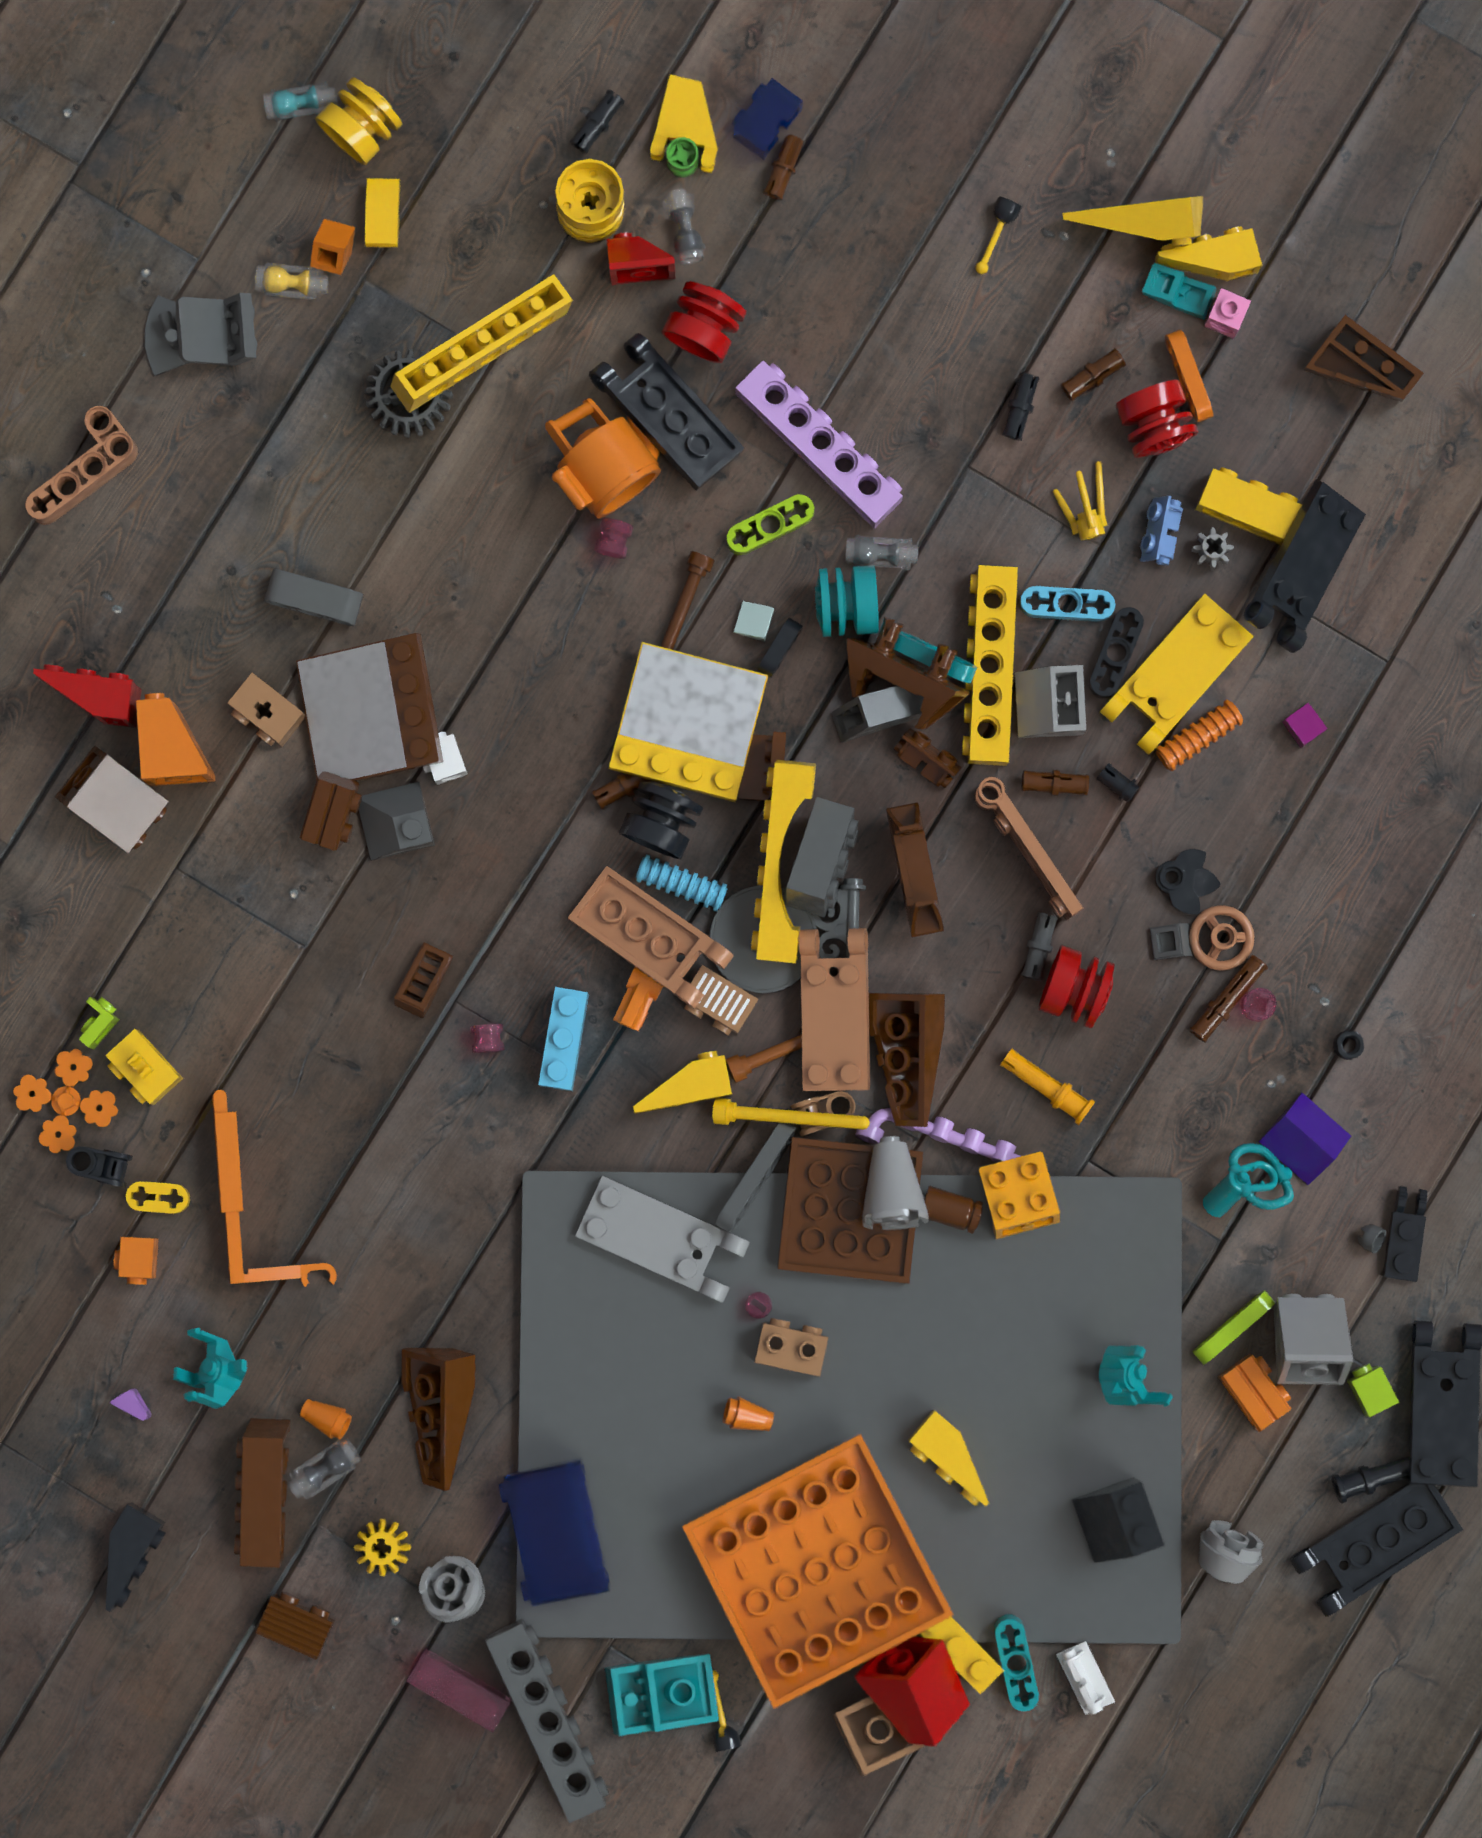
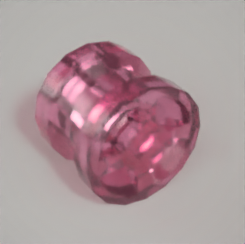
(1253, 1007)
(487, 1038)

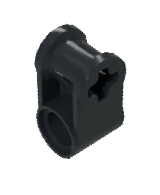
(101, 1165)

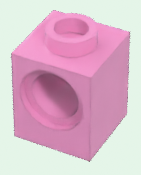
(1227, 313)

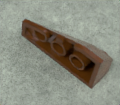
(909, 1043)
(441, 1395)

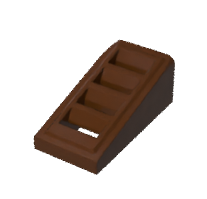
(411, 1005)

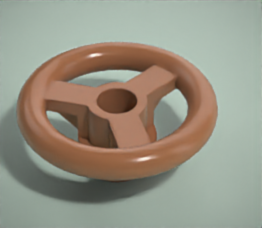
(1233, 937)

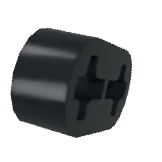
(780, 647)

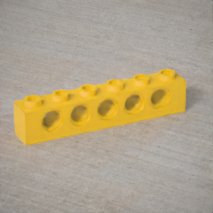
(481, 343)
(1002, 582)

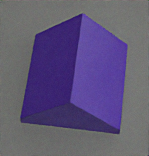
(1305, 1139)

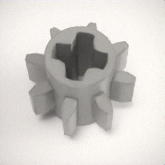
(1215, 556)

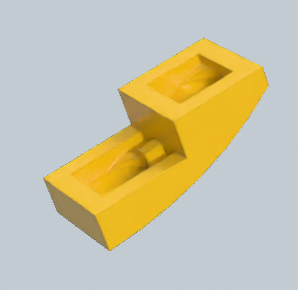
(382, 212)

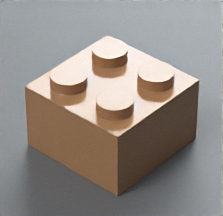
(871, 1736)

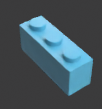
(563, 1039)

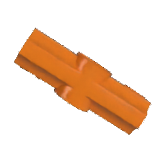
(637, 1000)

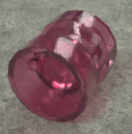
(614, 538)

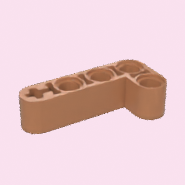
(77, 470)

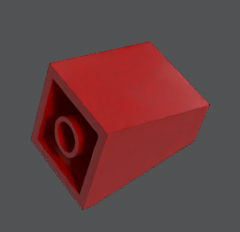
(916, 1689)

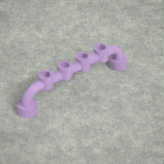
(942, 1131)

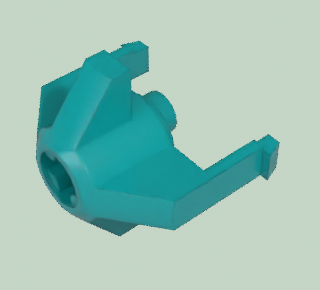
(217, 1373)
(1123, 1377)

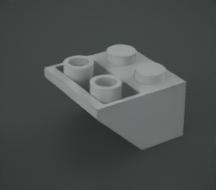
(1050, 702)

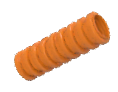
(1199, 735)

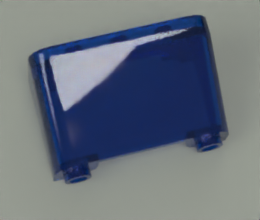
(555, 1532)

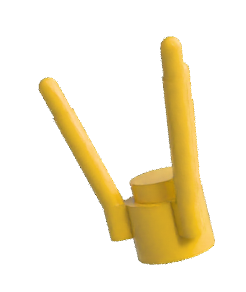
(1089, 523)

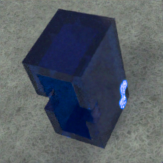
(760, 124)

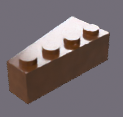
(262, 1493)

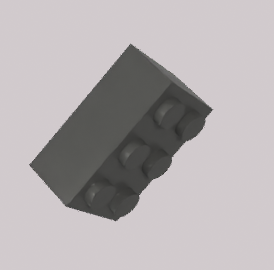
(822, 857)

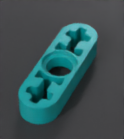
(924, 653)
(1020, 1638)

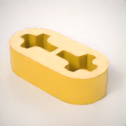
(157, 1205)

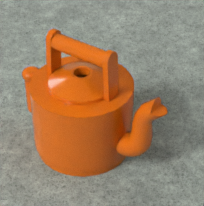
(606, 461)

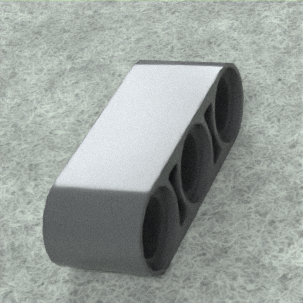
(313, 597)

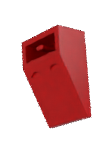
(106, 699)

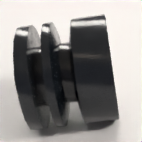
(661, 819)

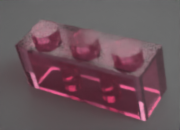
(459, 1690)

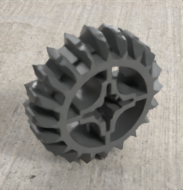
(379, 400)

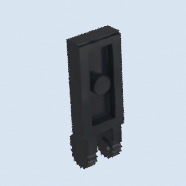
(1405, 1238)

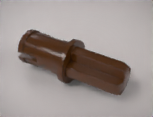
(783, 167)

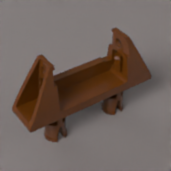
(879, 659)
(914, 869)

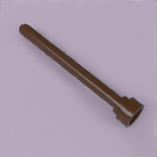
(698, 567)

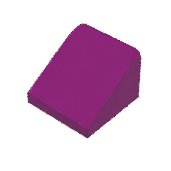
(1304, 725)

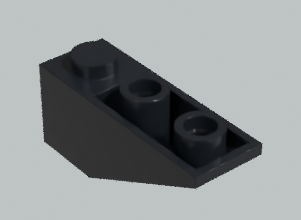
(128, 1546)

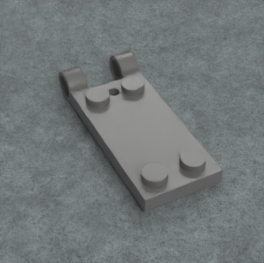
(656, 1236)

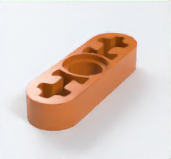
(1189, 376)

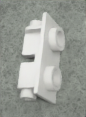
(1085, 1678)

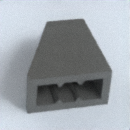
(876, 712)

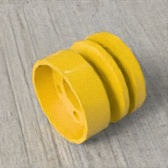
(359, 120)
(593, 183)

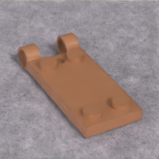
(1011, 822)
(646, 933)
(835, 1015)

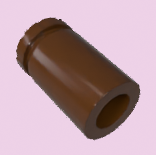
(953, 1209)

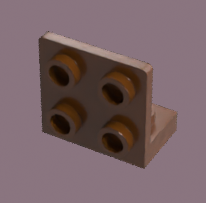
(762, 754)

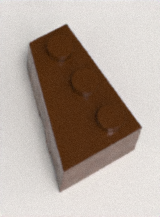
(1364, 362)

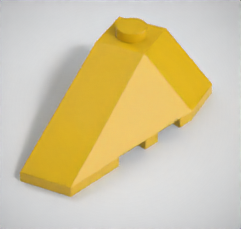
(1158, 220)

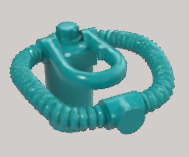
(1238, 1183)

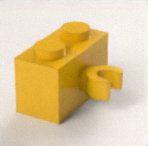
(143, 1068)

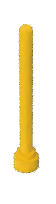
(726, 1111)

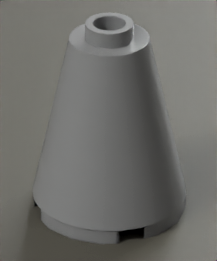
(893, 1188)

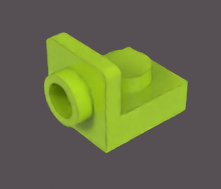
(97, 1028)

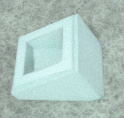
(754, 620)

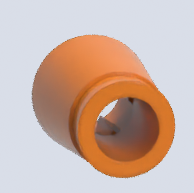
(747, 1415)
(328, 1419)

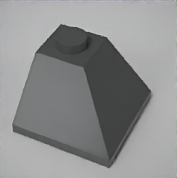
(395, 821)

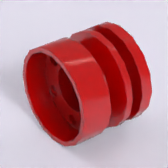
(707, 315)
(1155, 415)
(1077, 987)

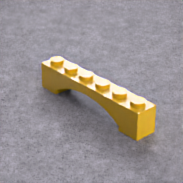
(777, 935)

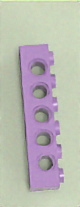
(872, 507)

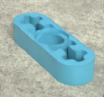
(1043, 594)

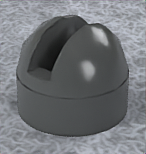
(1372, 1238)

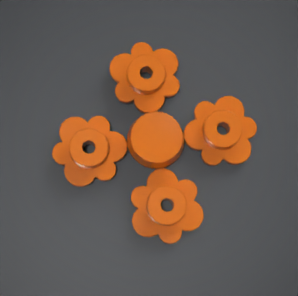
(65, 1101)

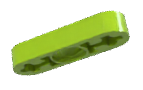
(752, 543)
(1233, 1327)

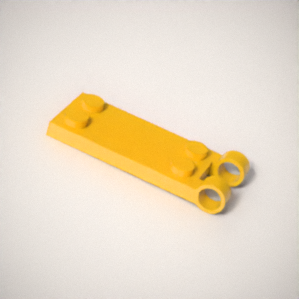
(1181, 669)

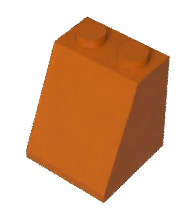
(167, 745)

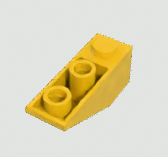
(1218, 257)
(947, 1449)

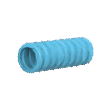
(681, 883)

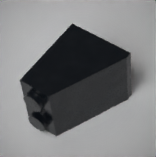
(1118, 1521)

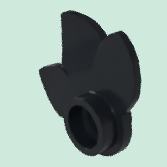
(1191, 883)

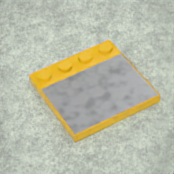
(688, 722)

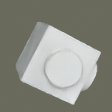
(452, 764)

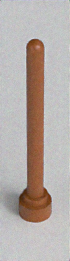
(742, 1066)

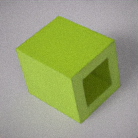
(1372, 1389)

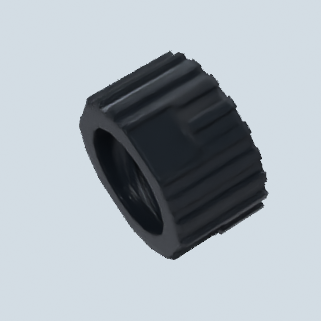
(1338, 1047)

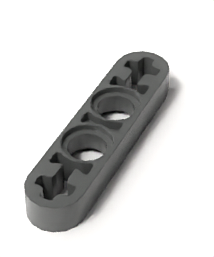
(756, 1177)

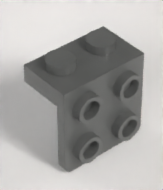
(216, 330)

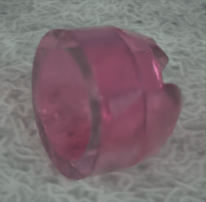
(755, 1311)

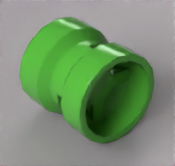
(681, 150)

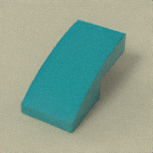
(1178, 291)

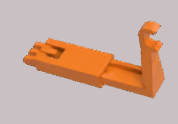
(232, 1203)

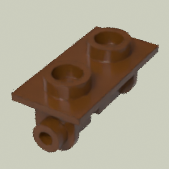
(938, 762)

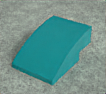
(661, 1694)

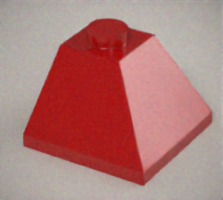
(637, 260)

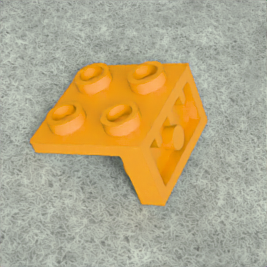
(1019, 1195)

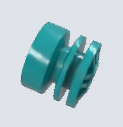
(848, 600)

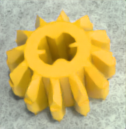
(375, 1555)

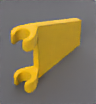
(687, 116)

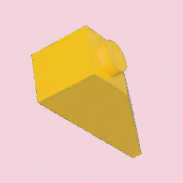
(696, 1082)

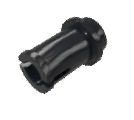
(1118, 783)

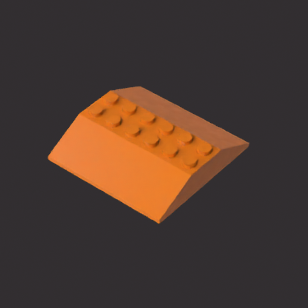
(817, 1571)

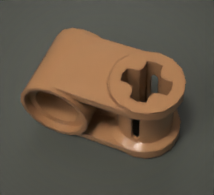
(821, 1105)

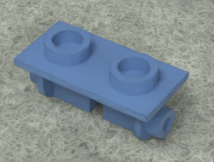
(1162, 516)

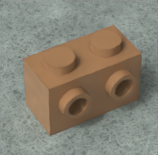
(791, 1348)

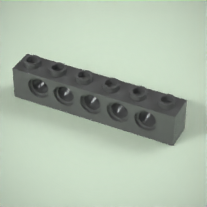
(575, 1801)

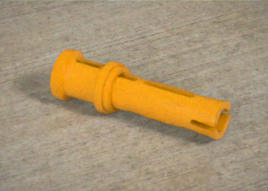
(1060, 1094)

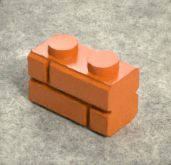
(1255, 1392)

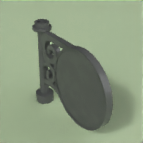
(734, 930)

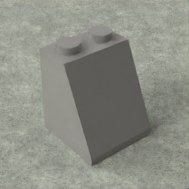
(1312, 1340)

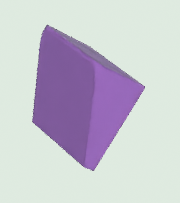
(133, 1404)

